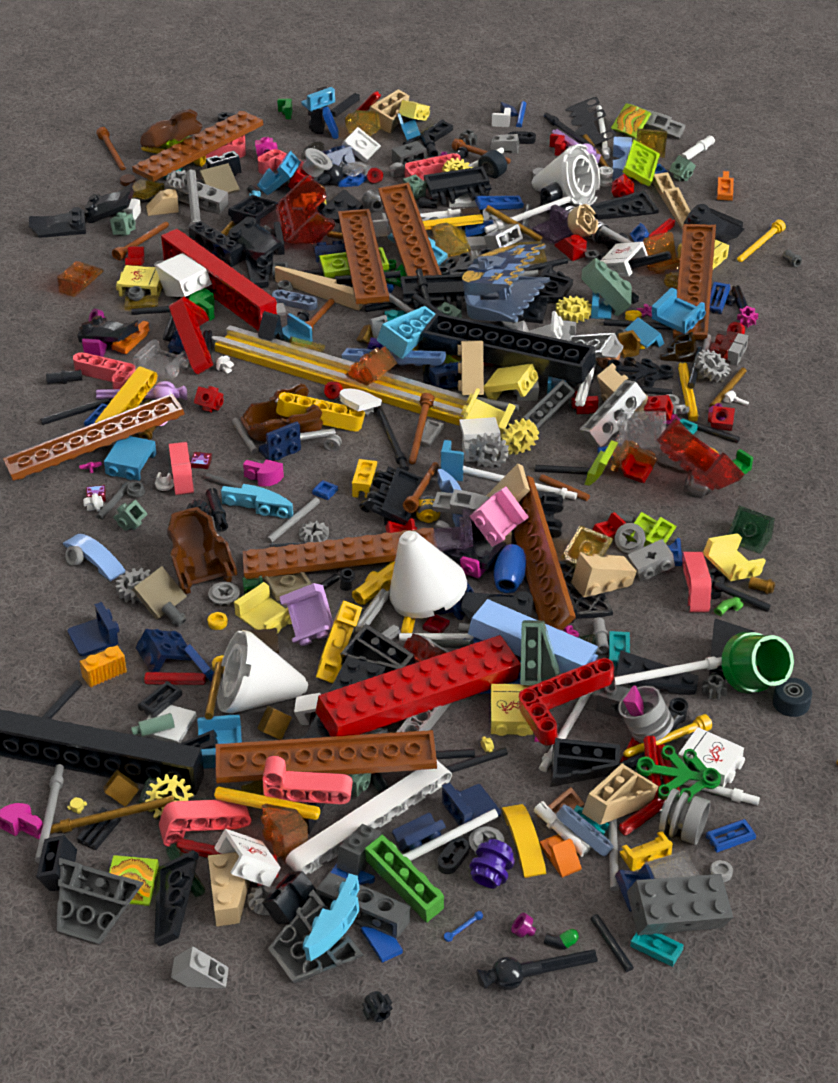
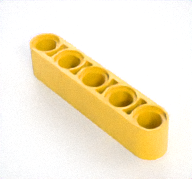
(131, 393)
(332, 413)

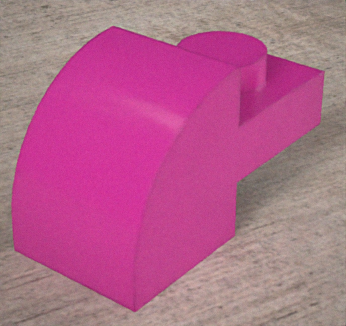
(266, 473)
(19, 818)

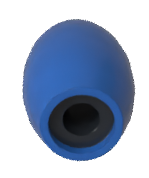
(509, 568)

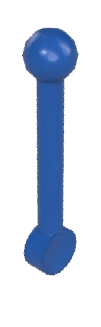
(449, 936)

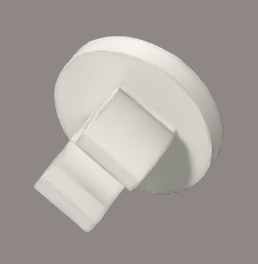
(224, 363)
(164, 483)
(93, 502)

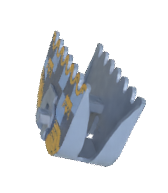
(496, 280)

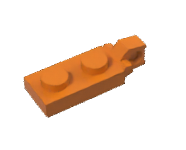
(725, 187)
(131, 341)

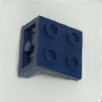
(282, 442)
(468, 803)

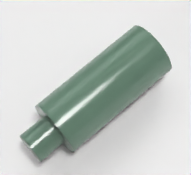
(154, 725)

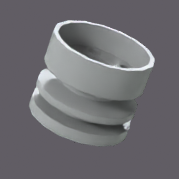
(656, 718)
(687, 817)

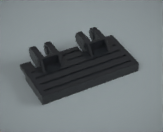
(460, 181)
(438, 287)
(393, 488)
(551, 504)

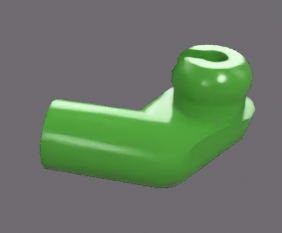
(726, 604)

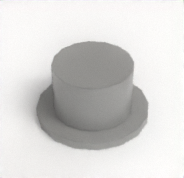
(316, 162)

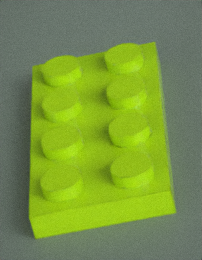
(641, 163)
(337, 264)

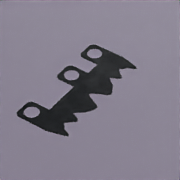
(586, 119)

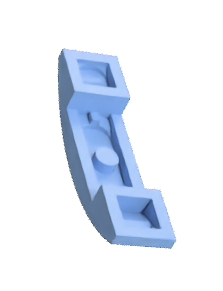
(448, 484)
(97, 555)

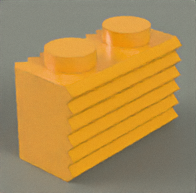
(103, 666)

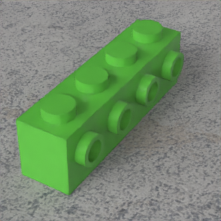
(405, 878)

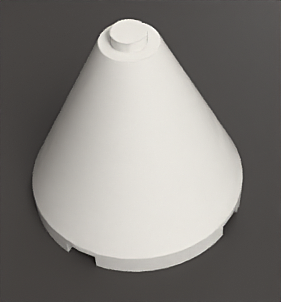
(574, 172)
(424, 578)
(255, 676)

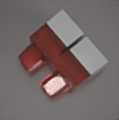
(730, 346)
(423, 647)

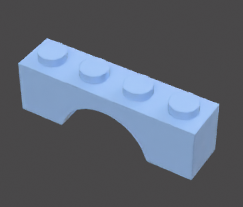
(620, 150)

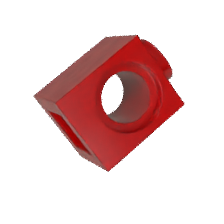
(727, 413)

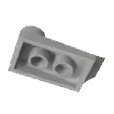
(605, 344)

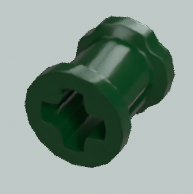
(250, 584)

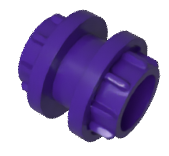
(491, 864)

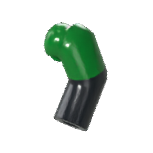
(562, 941)

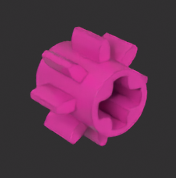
(747, 316)

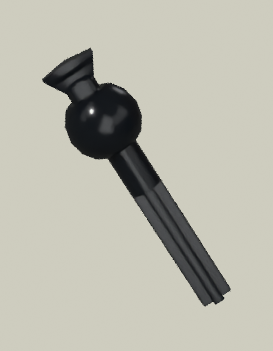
(331, 176)
(509, 973)

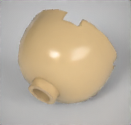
(582, 221)

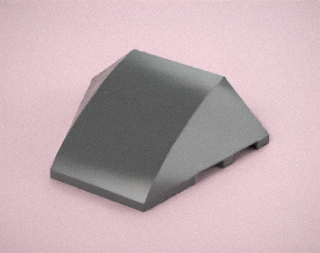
(91, 900)
(289, 949)

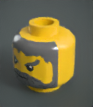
(425, 510)

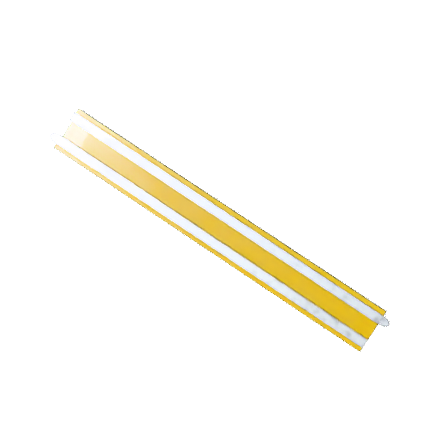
(326, 368)

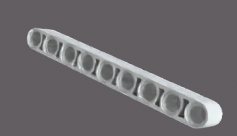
(373, 813)

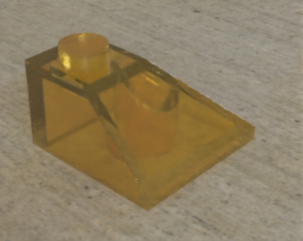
(366, 120)
(653, 139)
(450, 239)
(586, 542)

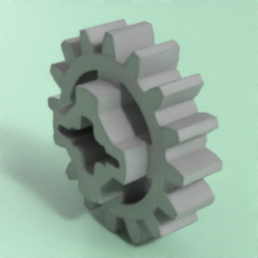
(712, 365)
(488, 450)
(130, 580)

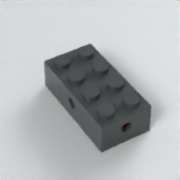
(679, 904)

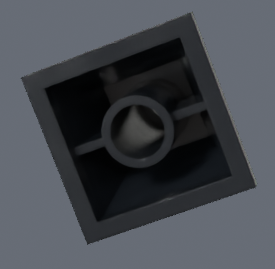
(721, 634)

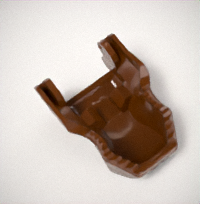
(177, 127)
(263, 418)
(198, 549)

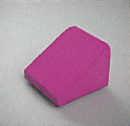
(634, 702)

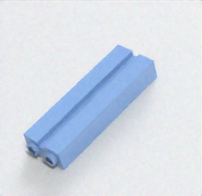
(497, 620)

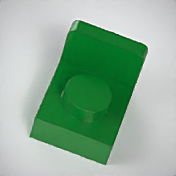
(285, 107)
(743, 461)

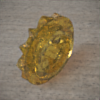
(669, 280)

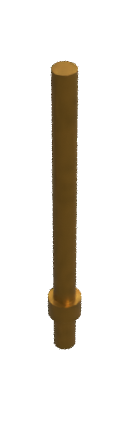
(67, 825)

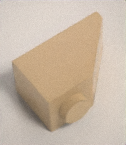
(163, 203)

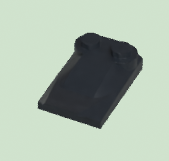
(317, 120)
(103, 206)
(251, 207)
(59, 225)
(724, 230)
(255, 240)
(106, 330)
(520, 602)

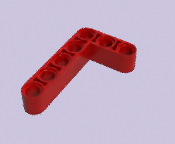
(187, 320)
(539, 698)

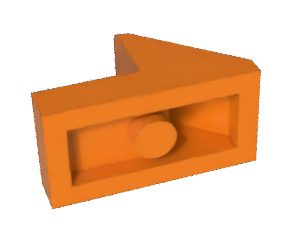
(561, 854)

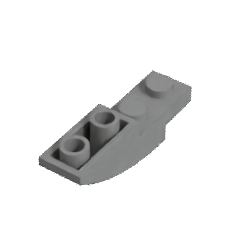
(664, 123)
(457, 501)

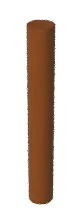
(557, 484)

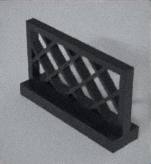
(591, 612)

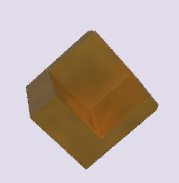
(365, 334)
(630, 343)
(274, 722)
(121, 788)

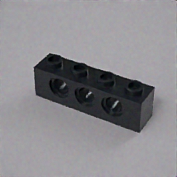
(217, 243)

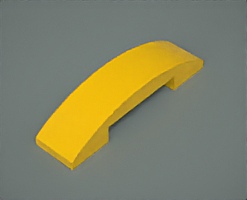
(337, 640)
(525, 840)

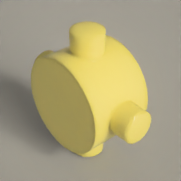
(487, 744)
(77, 805)

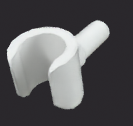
(731, 396)

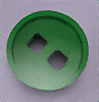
(753, 649)

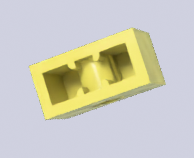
(414, 110)

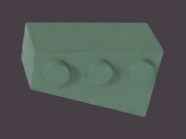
(608, 284)
(537, 653)

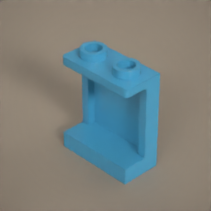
(271, 181)
(677, 312)
(129, 457)
(228, 731)

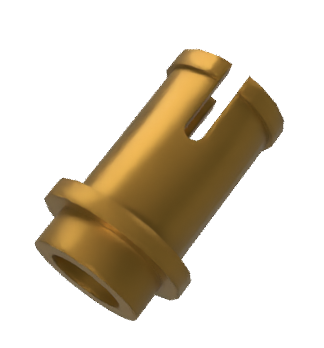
(147, 434)
(762, 585)

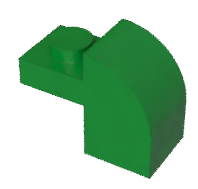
(205, 300)

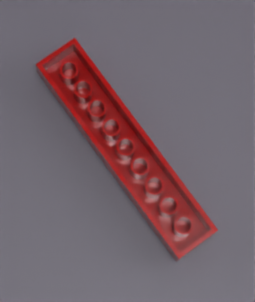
(227, 284)
(417, 688)

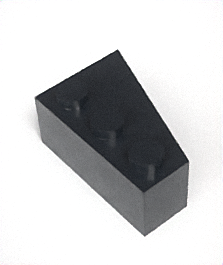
(378, 649)
(582, 760)

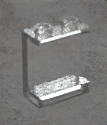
(162, 362)
(641, 427)

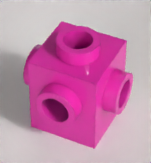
(265, 145)

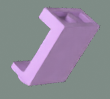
(308, 613)

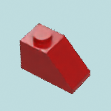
(573, 247)

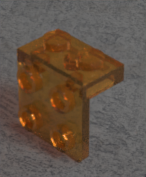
(659, 244)
(633, 448)

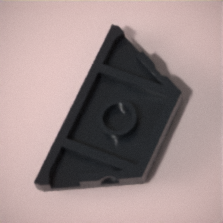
(342, 202)
(554, 289)

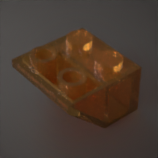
(77, 278)
(371, 366)
(283, 829)

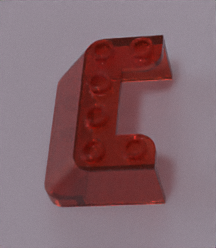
(300, 216)
(707, 465)

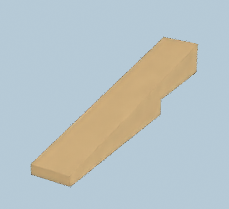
(672, 197)
(318, 286)

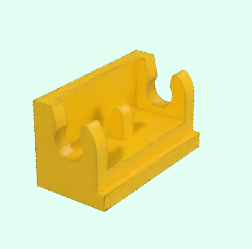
(363, 477)
(646, 852)

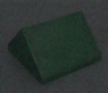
(753, 527)

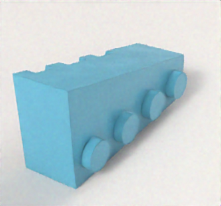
(405, 331)

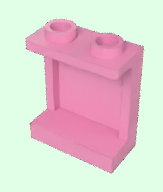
(498, 516)

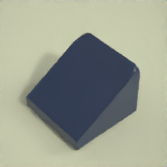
(513, 110)

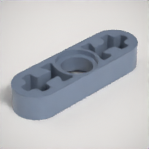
(304, 301)
(584, 830)

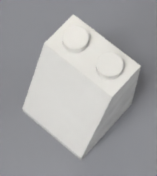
(182, 276)

